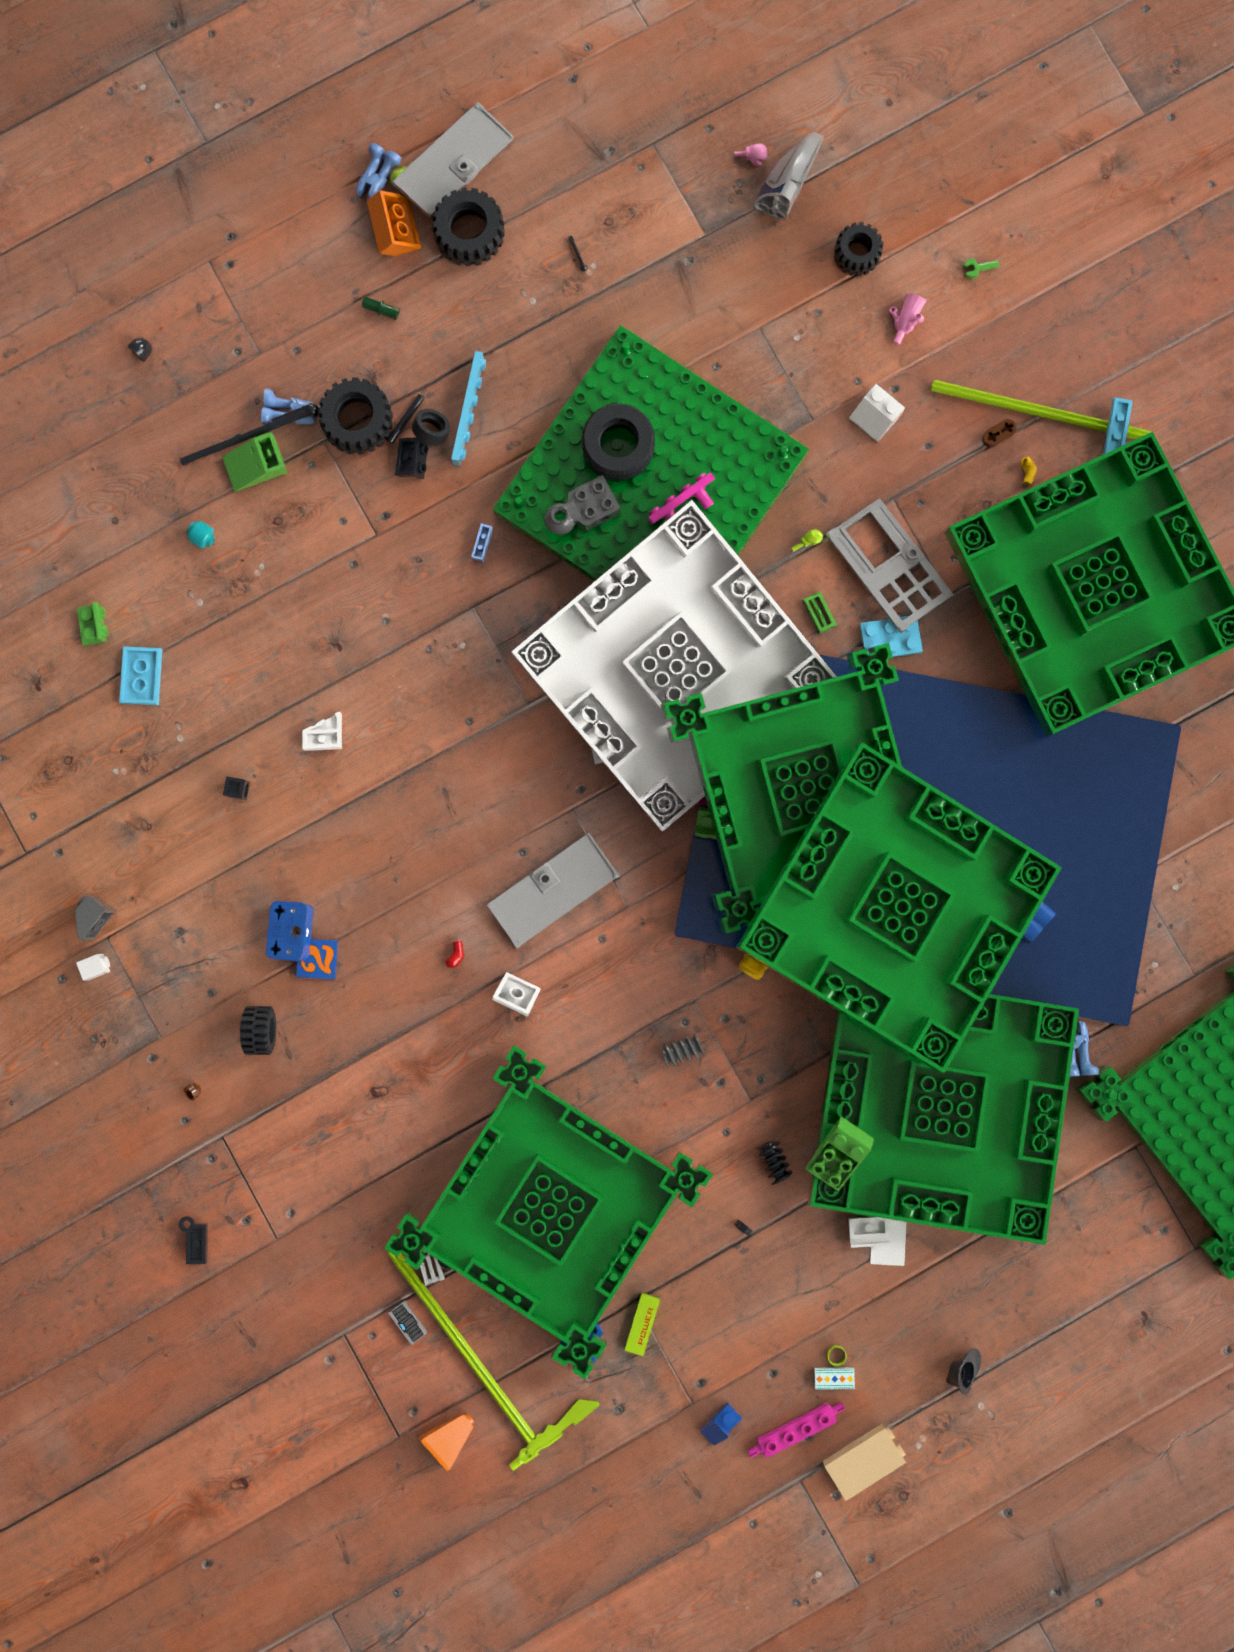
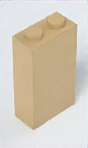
(864, 1461)

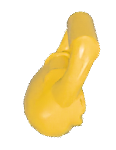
(752, 967)

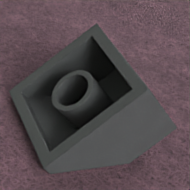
(92, 916)

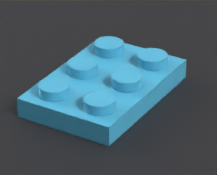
(884, 631)

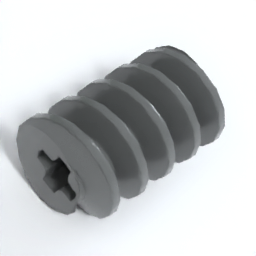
(682, 1050)

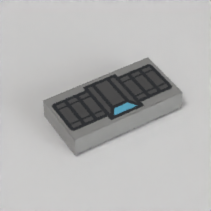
(408, 1322)

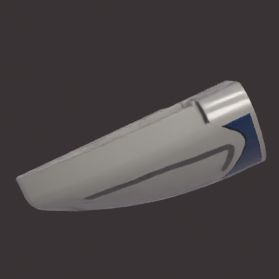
(788, 177)

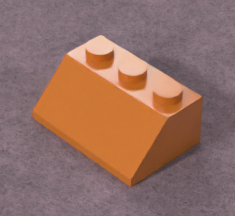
(393, 223)

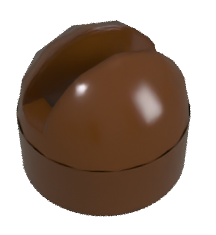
(192, 1091)

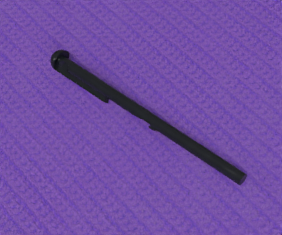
(287, 418)

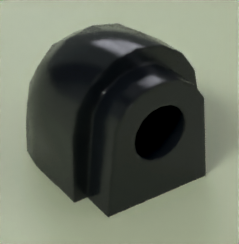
(141, 348)

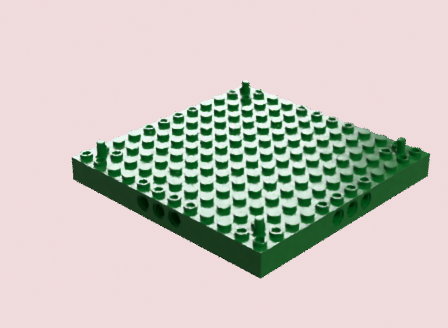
(694, 434)
(1098, 583)
(899, 907)
(959, 1144)

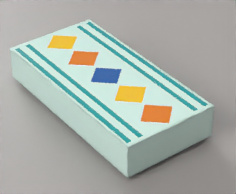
(834, 1378)

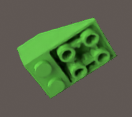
(255, 462)
(840, 1153)

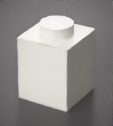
(93, 967)

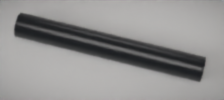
(405, 419)

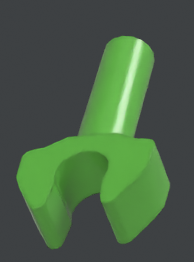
(978, 267)

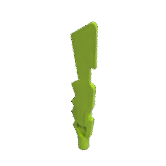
(554, 1432)

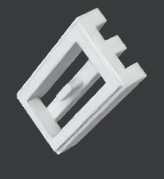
(433, 1278)

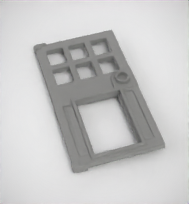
(877, 578)

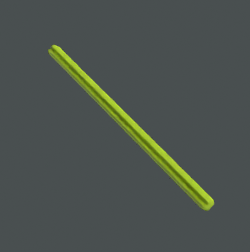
(1029, 408)
(463, 1347)

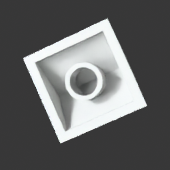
(516, 994)

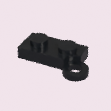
(195, 1241)

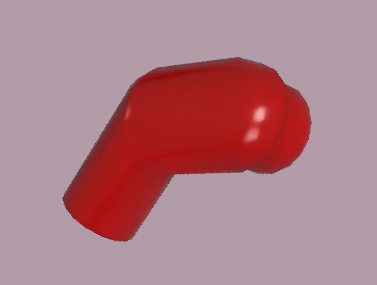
(458, 955)

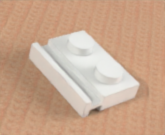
(868, 1232)

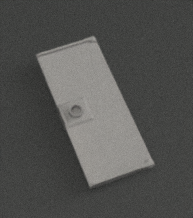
(453, 159)
(552, 890)

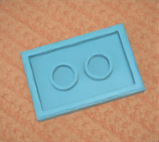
(140, 676)

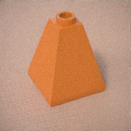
(447, 1439)

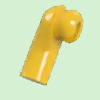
(1030, 470)

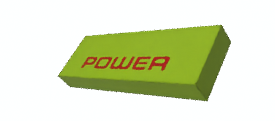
(642, 1324)

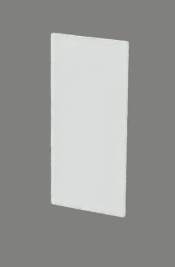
(895, 1252)

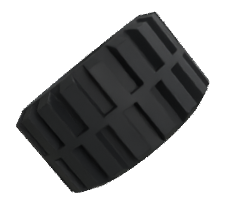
(865, 236)
(258, 1030)

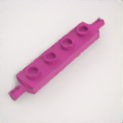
(796, 1430)

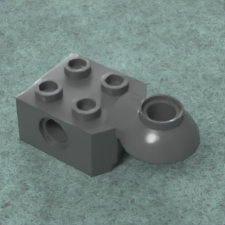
(587, 505)

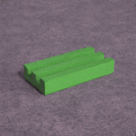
(826, 627)

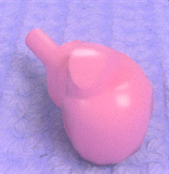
(755, 153)

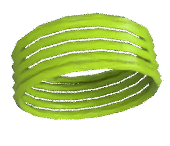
(838, 1364)

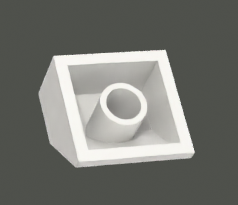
(877, 413)

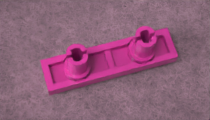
(686, 492)

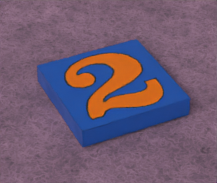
(321, 960)

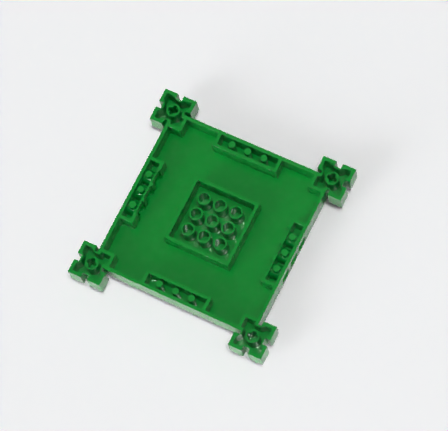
(774, 763)
(1184, 1117)
(549, 1211)

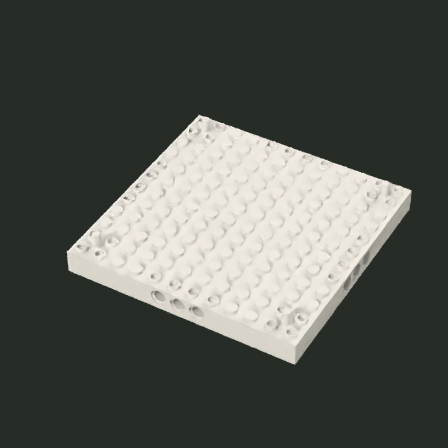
(657, 629)

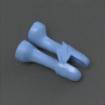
(377, 181)
(272, 401)
(1081, 1043)

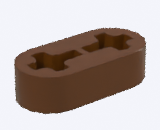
(997, 430)

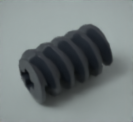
(775, 1160)

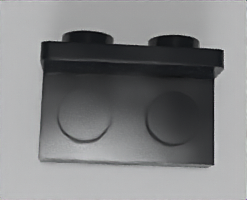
(411, 458)

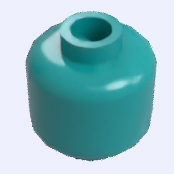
(200, 534)

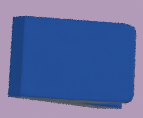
(721, 1424)

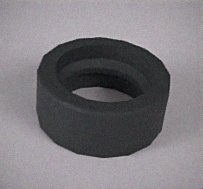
(425, 435)

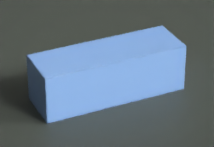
(482, 543)

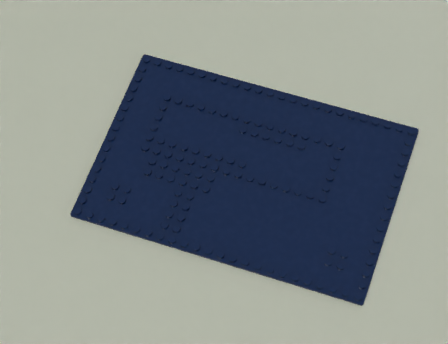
(1079, 798)

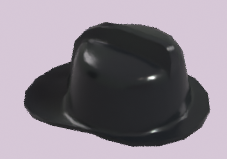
(964, 1371)

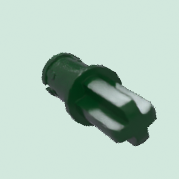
(380, 308)

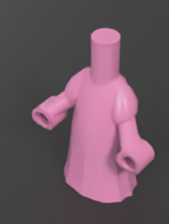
(908, 317)

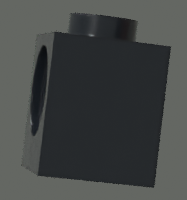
(236, 788)

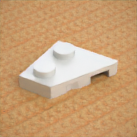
(324, 735)

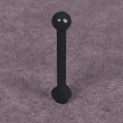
(583, 266)

